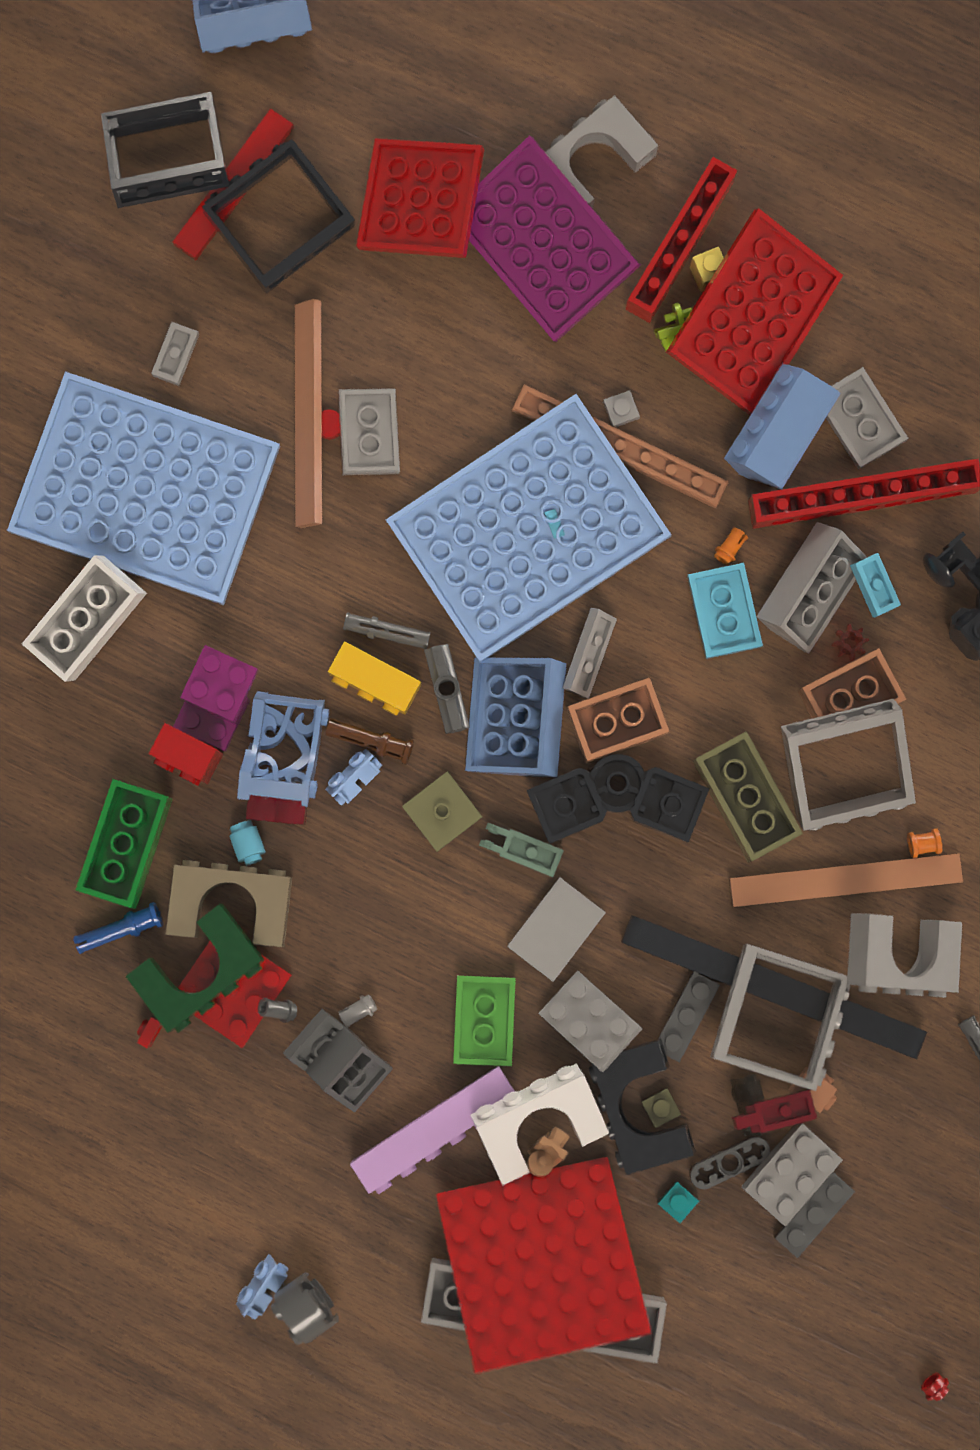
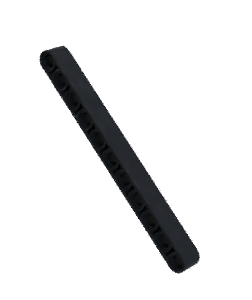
(772, 986)

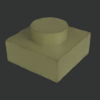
(661, 1107)

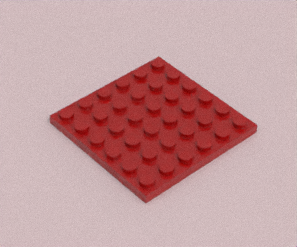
(542, 1265)

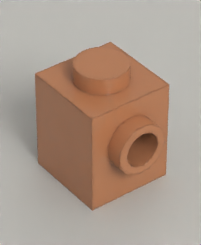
(823, 1096)

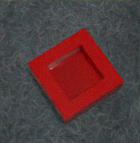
(148, 1032)

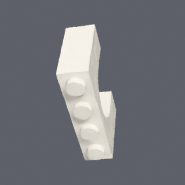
(500, 1121)

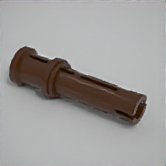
(382, 743)

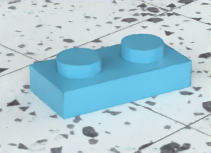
(875, 585)

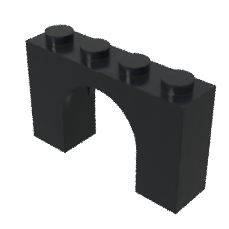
(638, 1148)

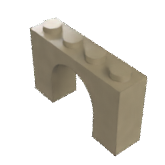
(194, 883)

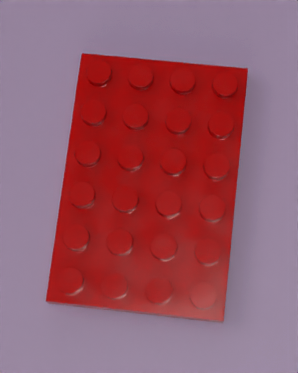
(754, 311)

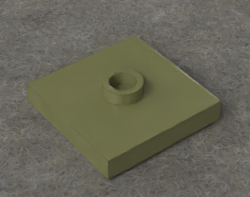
(442, 811)

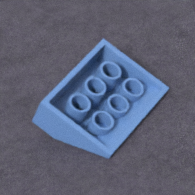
(516, 716)

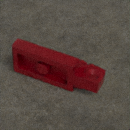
(777, 1112)

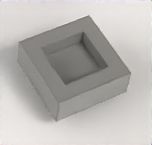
(621, 409)

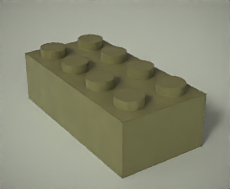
(747, 797)

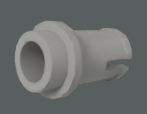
(358, 1010)

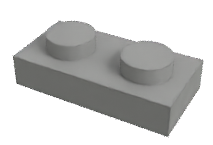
(175, 353)

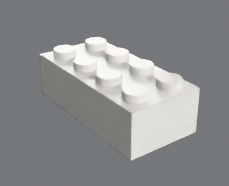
(84, 618)

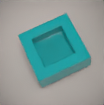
(678, 1202)

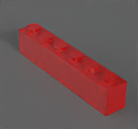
(681, 240)

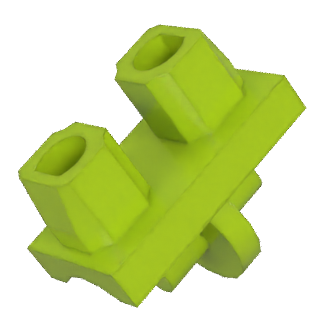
(667, 333)

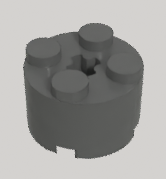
(304, 1309)

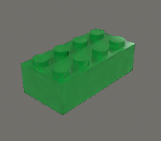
(124, 844)

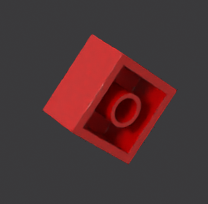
(189, 755)

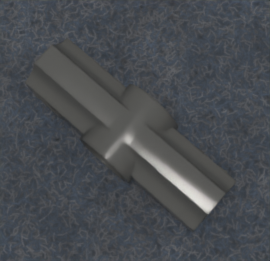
(441, 671)

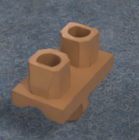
(547, 1152)

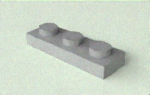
(589, 653)

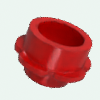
(935, 1387)

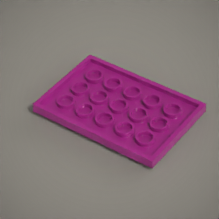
(546, 240)

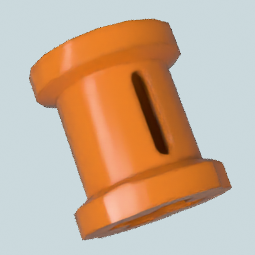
(924, 843)

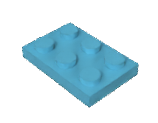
(724, 610)

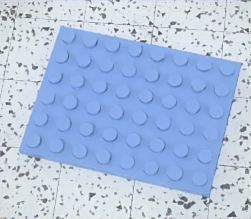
(144, 487)
(491, 546)

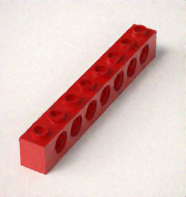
(864, 493)

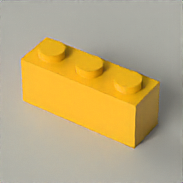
(374, 679)

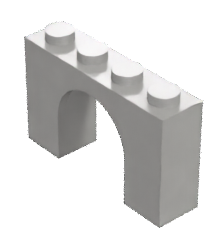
(608, 125)
(873, 964)

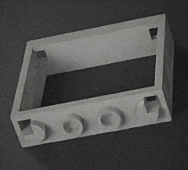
(837, 725)
(831, 1019)

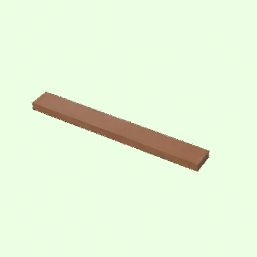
(308, 414)
(637, 453)
(845, 880)

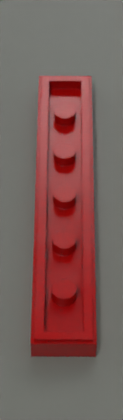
(198, 229)

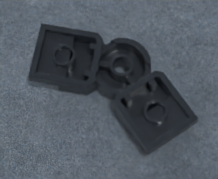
(651, 798)

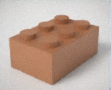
(852, 686)
(617, 720)

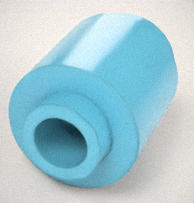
(247, 842)

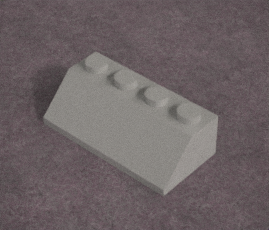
(812, 587)

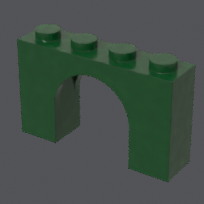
(175, 1006)

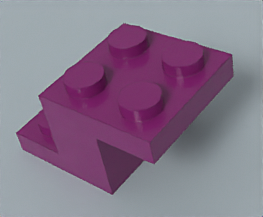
(215, 698)

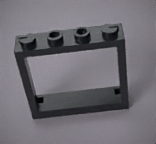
(258, 171)
(172, 181)

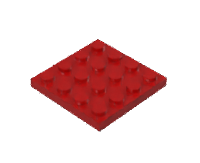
(420, 197)

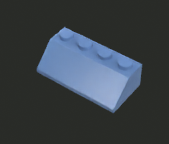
(246, 21)
(781, 426)

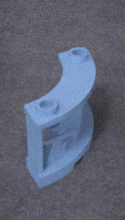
(264, 718)

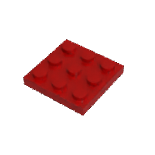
(237, 1013)

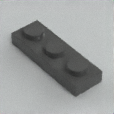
(687, 1015)
(814, 1215)

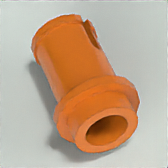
(729, 548)

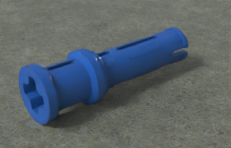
(131, 924)

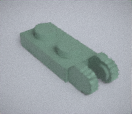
(525, 850)

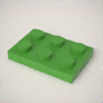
(484, 1020)

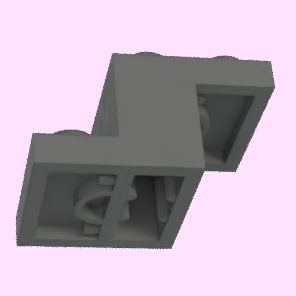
(338, 1060)

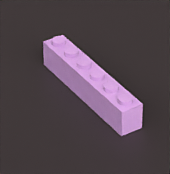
(428, 1133)

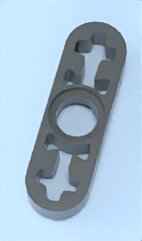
(746, 1146)

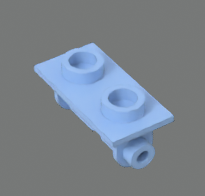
(359, 768)
(252, 1298)

